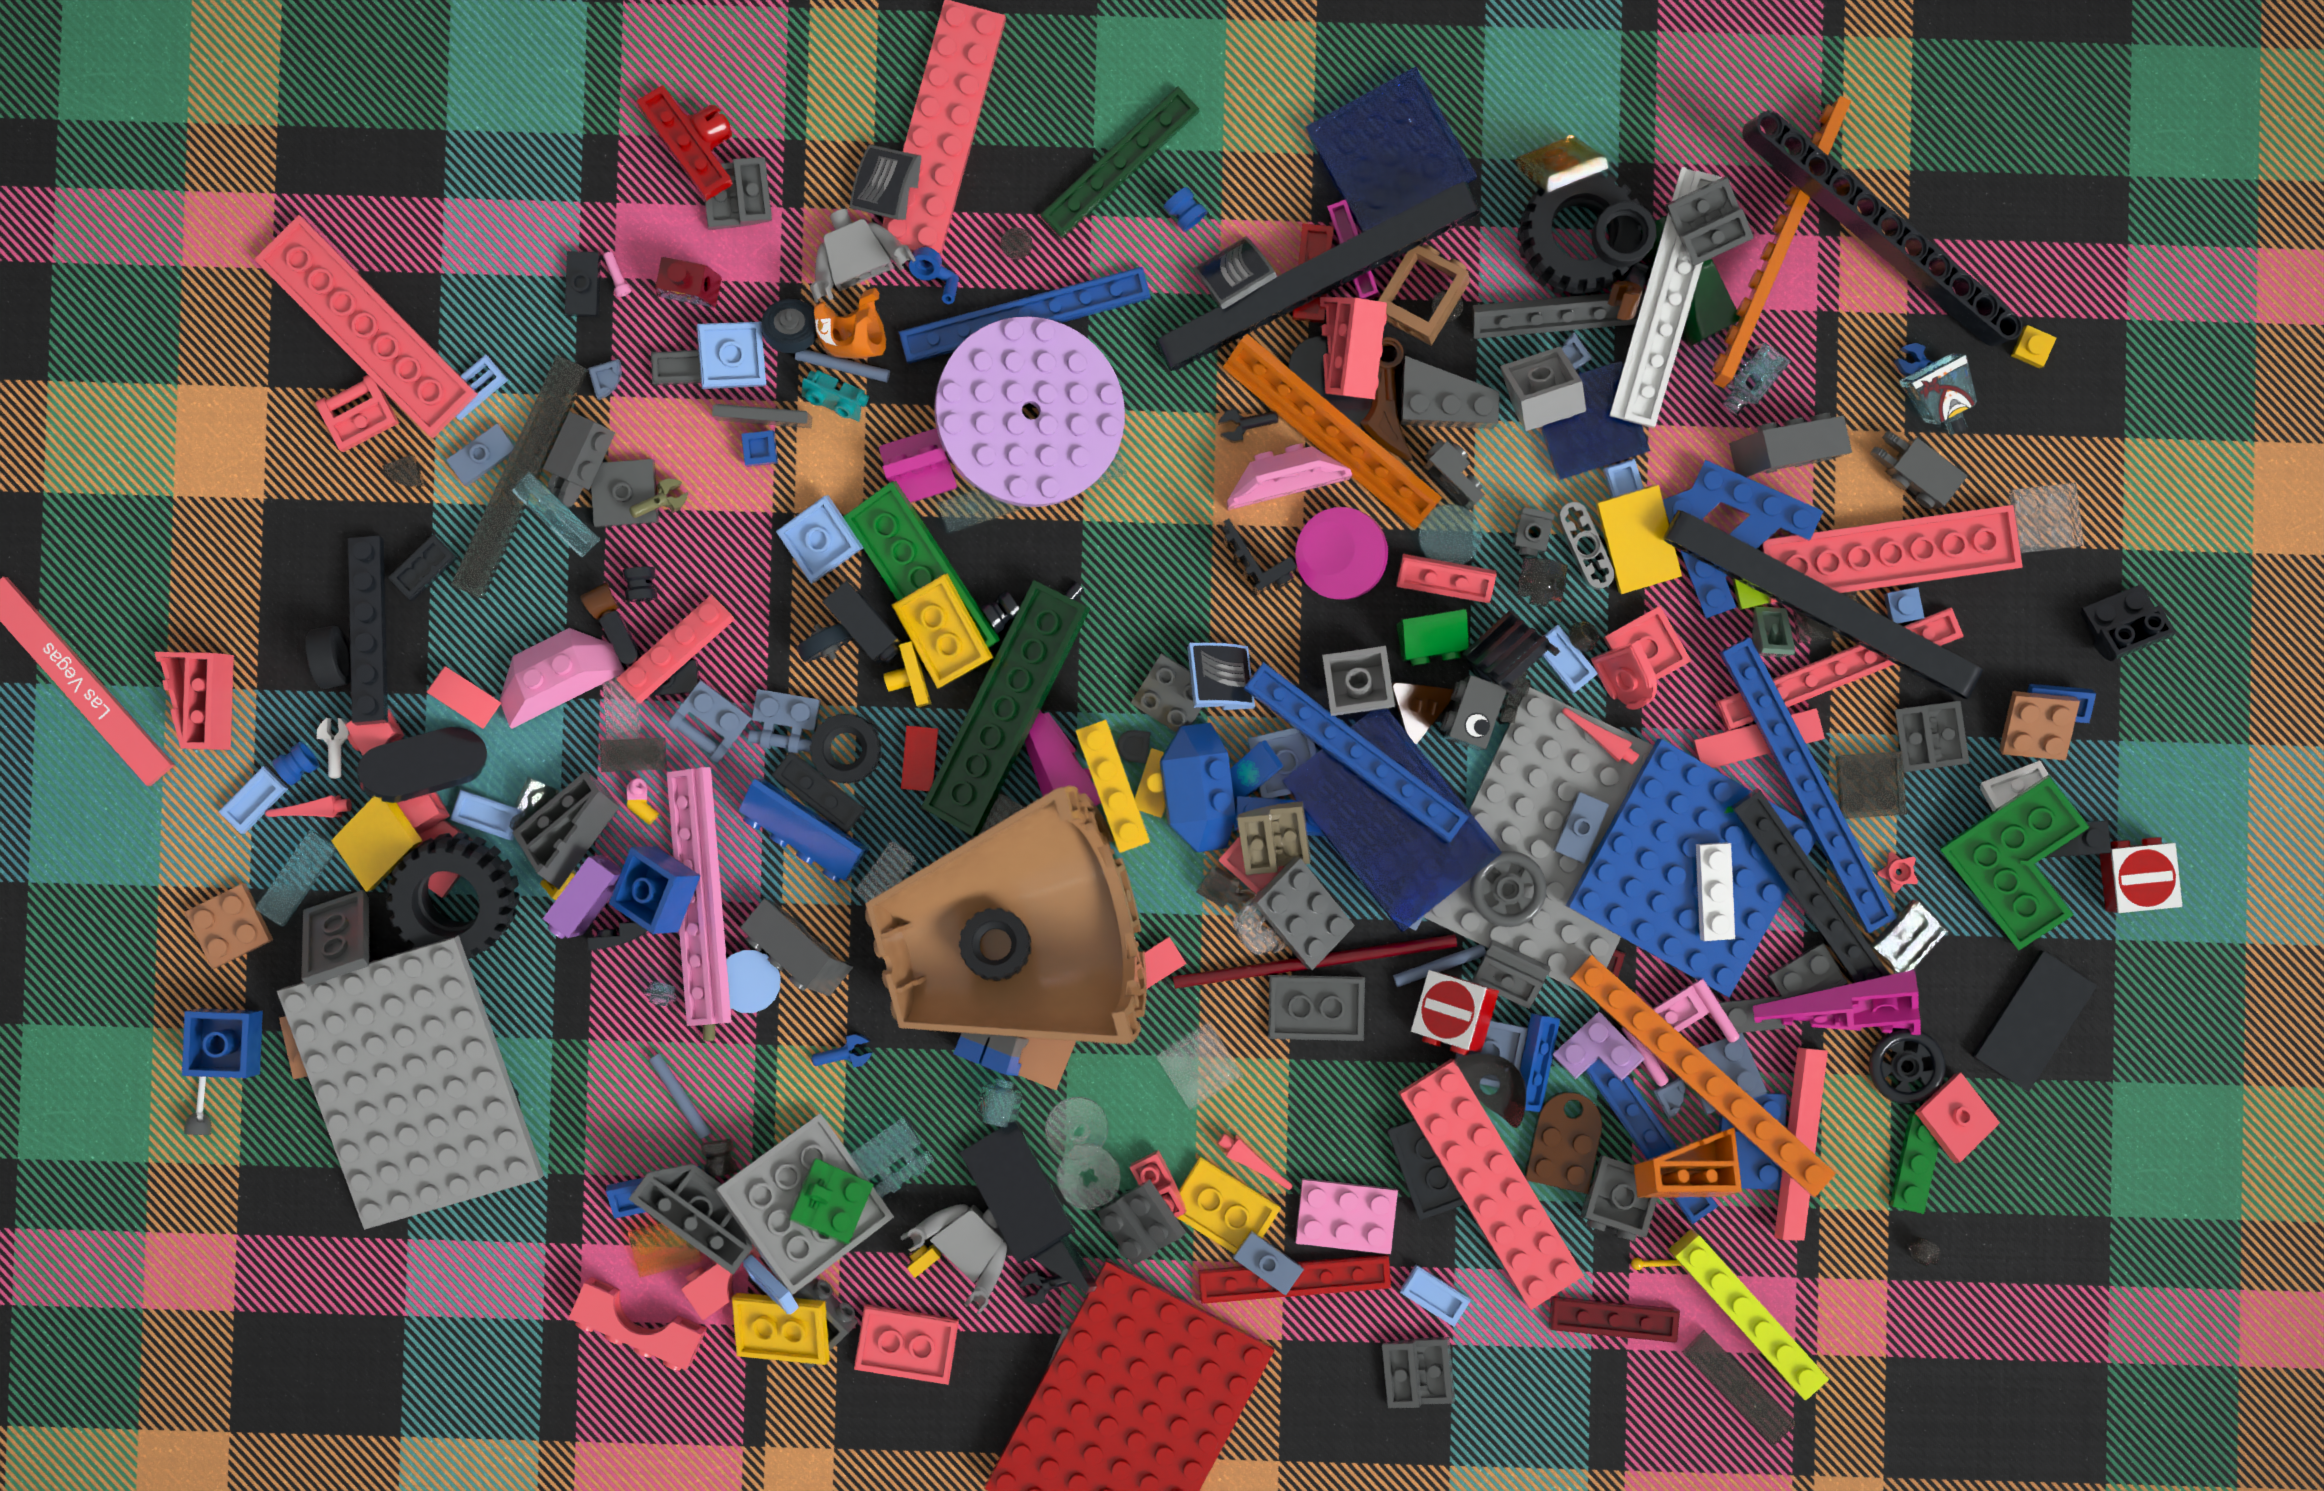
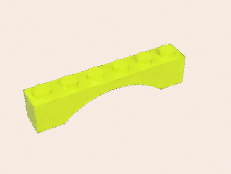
(1748, 1314)

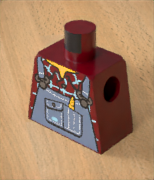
(685, 282)

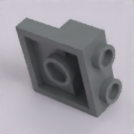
(1446, 467)
(1614, 1201)
(1140, 1222)
(839, 1315)

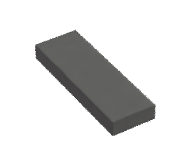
(762, 416)

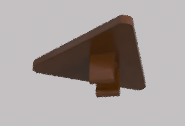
(1419, 706)

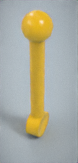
(1637, 1263)

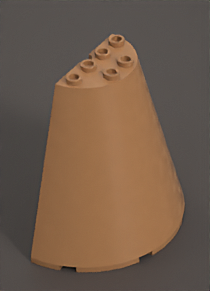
(1072, 895)

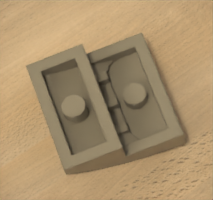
(1273, 837)

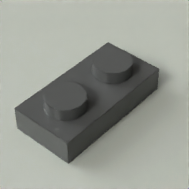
(1742, 1015)

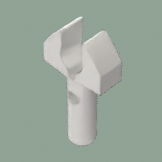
(334, 744)

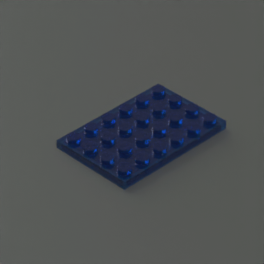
(1385, 846)

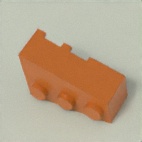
(1693, 1170)

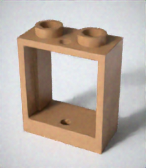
(1411, 323)

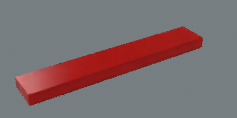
(1317, 1278)

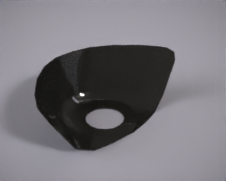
(1510, 1098)

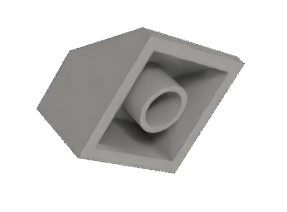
(1544, 388)
(1358, 681)

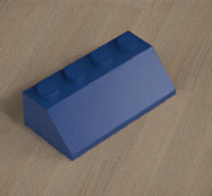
(802, 829)

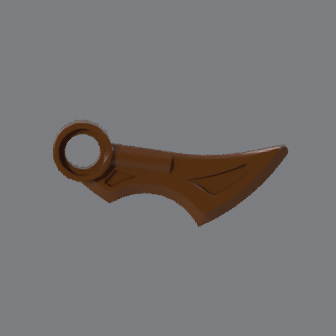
(1383, 420)

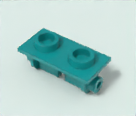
(820, 390)

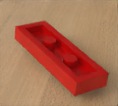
(1314, 241)

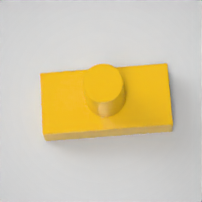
(909, 676)
(1150, 790)

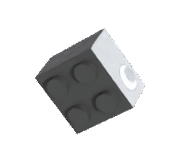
(1473, 712)

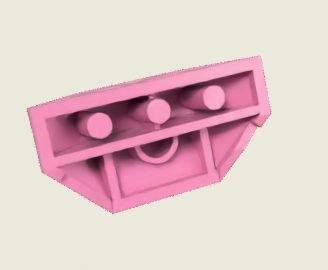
(1285, 475)
(555, 674)

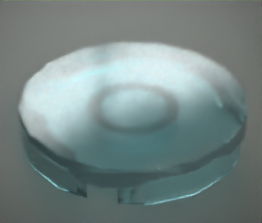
(1450, 534)

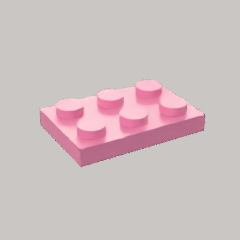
(1346, 1216)

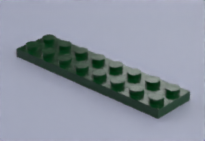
(1005, 708)

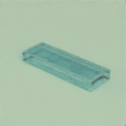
(555, 514)
(296, 878)

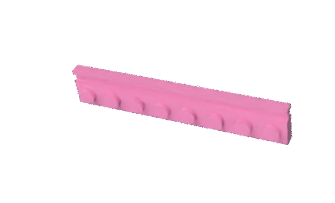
(702, 927)

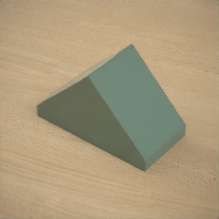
(1772, 632)

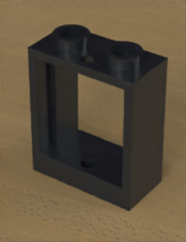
(863, 623)

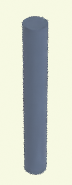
(843, 365)
(1439, 965)
(679, 1096)

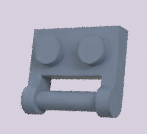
(716, 713)

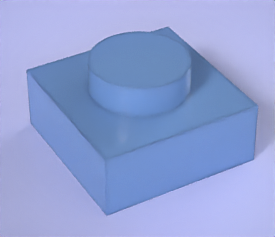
(1904, 605)

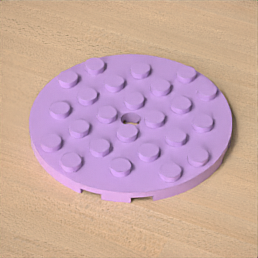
(984, 422)

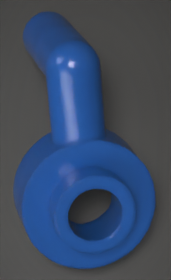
(933, 268)

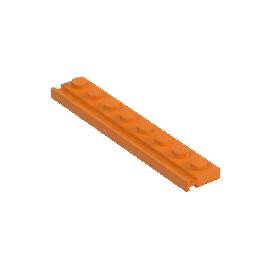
(1331, 431)

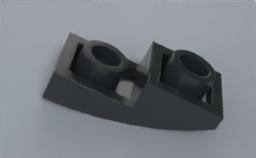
(608, 938)

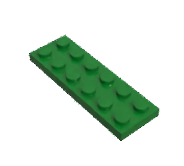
(906, 550)

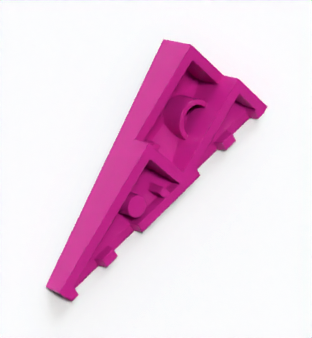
(1055, 759)
(1877, 1002)

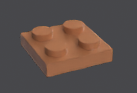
(2039, 725)
(228, 926)

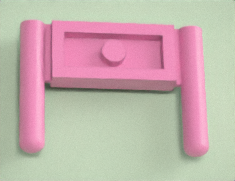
(1681, 1012)

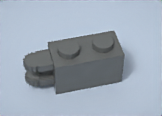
(576, 457)
(1920, 471)

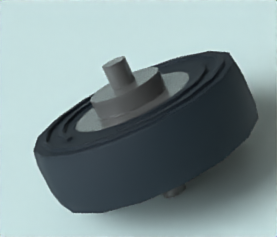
(789, 326)
(823, 642)

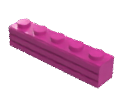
(1345, 230)

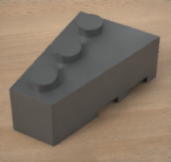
(1444, 399)
(1791, 445)
(566, 828)
(794, 949)

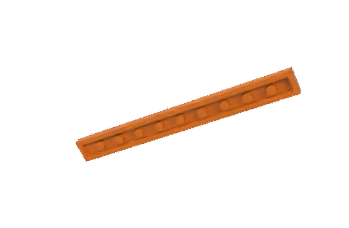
(1774, 253)
(1702, 1076)

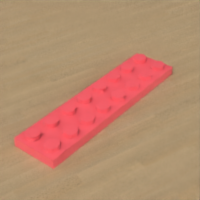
(947, 119)
(366, 326)
(1904, 550)
(1491, 1184)

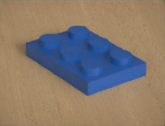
(1756, 1168)

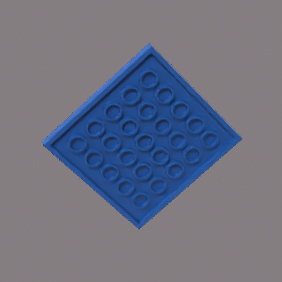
(1647, 868)

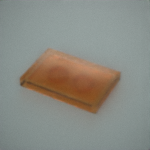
(1561, 163)

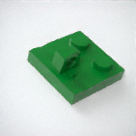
(830, 1201)

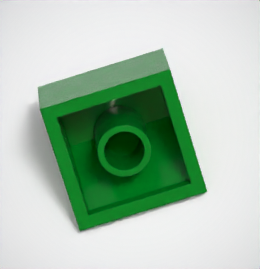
(1433, 636)

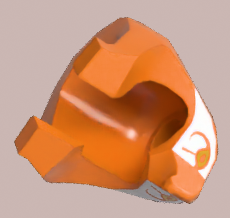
(853, 335)

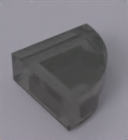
(405, 472)

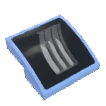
(1220, 675)

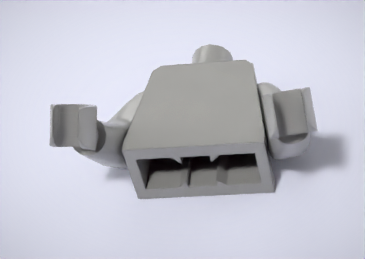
(855, 254)
(969, 1242)

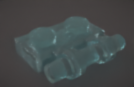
(885, 1149)

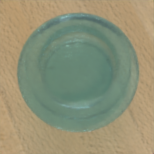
(660, 993)

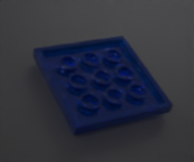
(1389, 150)

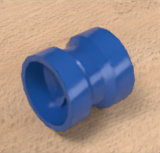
(1185, 207)
(295, 763)

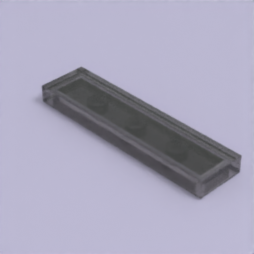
(1739, 1387)

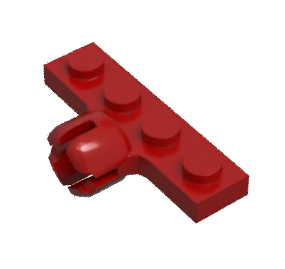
(690, 139)

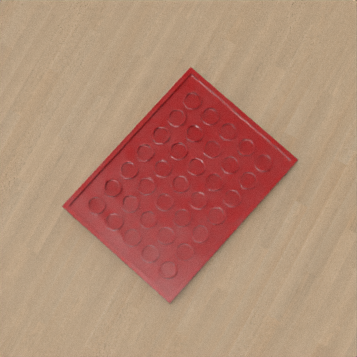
(1132, 1395)

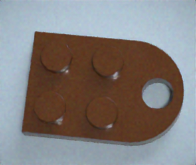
(1564, 1146)

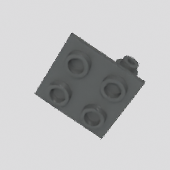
(1167, 694)

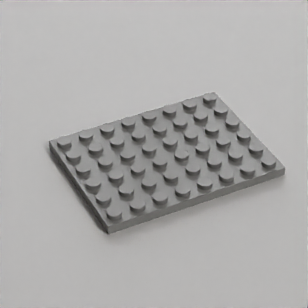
(1523, 810)
(411, 1083)

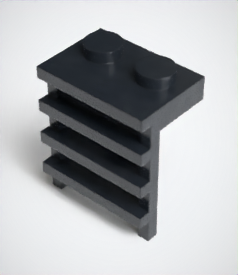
(1276, 576)
(1502, 647)

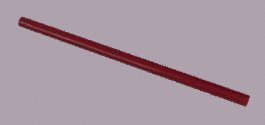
(1331, 959)

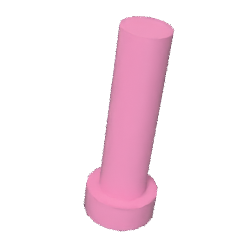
(621, 288)

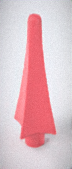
(1613, 744)
(322, 807)
(1240, 1152)

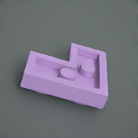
(1602, 1041)

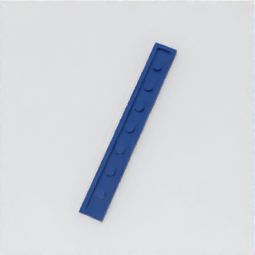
(1056, 305)
(1356, 752)

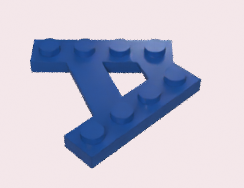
(1767, 513)

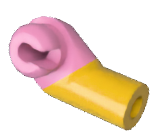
(637, 801)

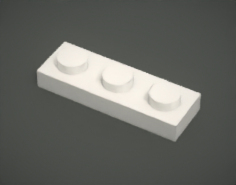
(1715, 891)

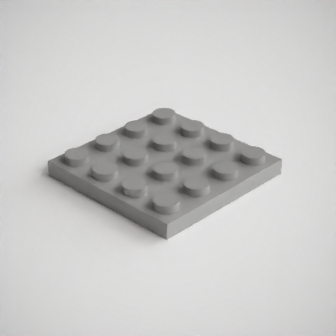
(766, 1192)

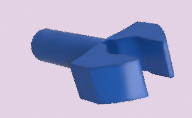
(1916, 351)
(844, 1053)

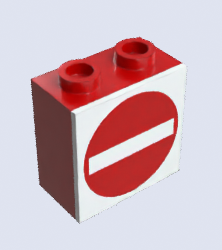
(2140, 876)
(1454, 1012)

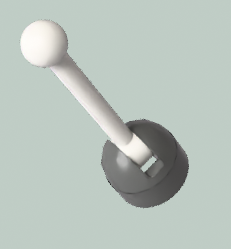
(198, 1122)

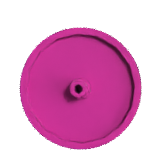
(1341, 553)

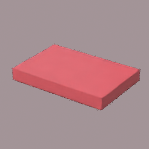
(906, 1344)

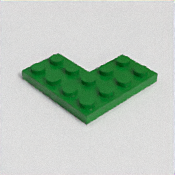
(2000, 858)

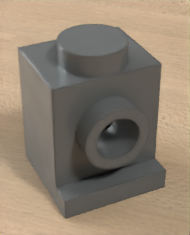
(1532, 518)

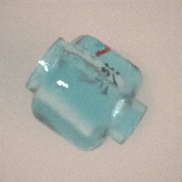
(999, 1103)

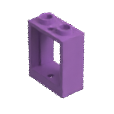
(583, 897)

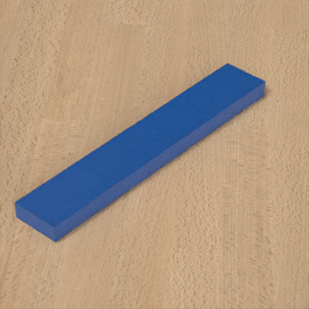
(1643, 1128)

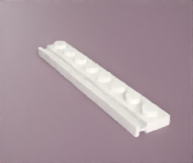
(1659, 320)

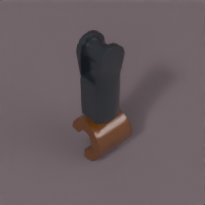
(1629, 291)
(603, 608)

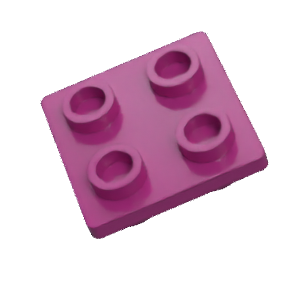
(918, 465)

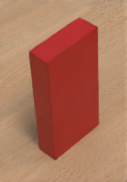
(919, 758)

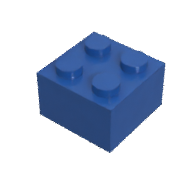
(654, 889)
(222, 1043)

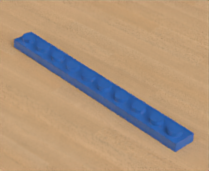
(1807, 785)

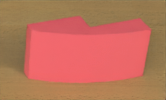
(463, 697)
(1155, 1169)

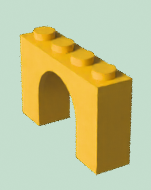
(1112, 786)

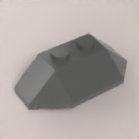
(690, 1207)

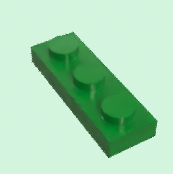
(1914, 1167)

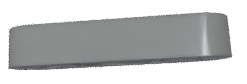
(1568, 527)

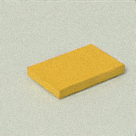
(1634, 539)
(942, 631)
(376, 841)
(1224, 1206)
(772, 1334)

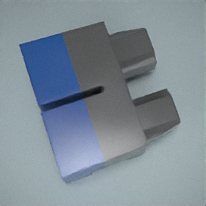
(992, 1051)

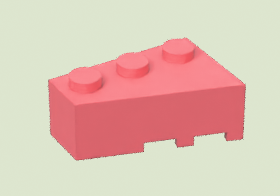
(1354, 345)
(200, 697)

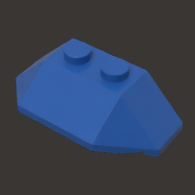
(1198, 787)

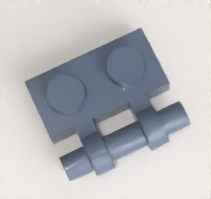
(786, 711)

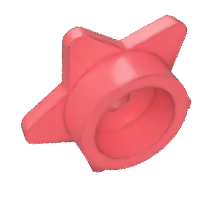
(1907, 871)

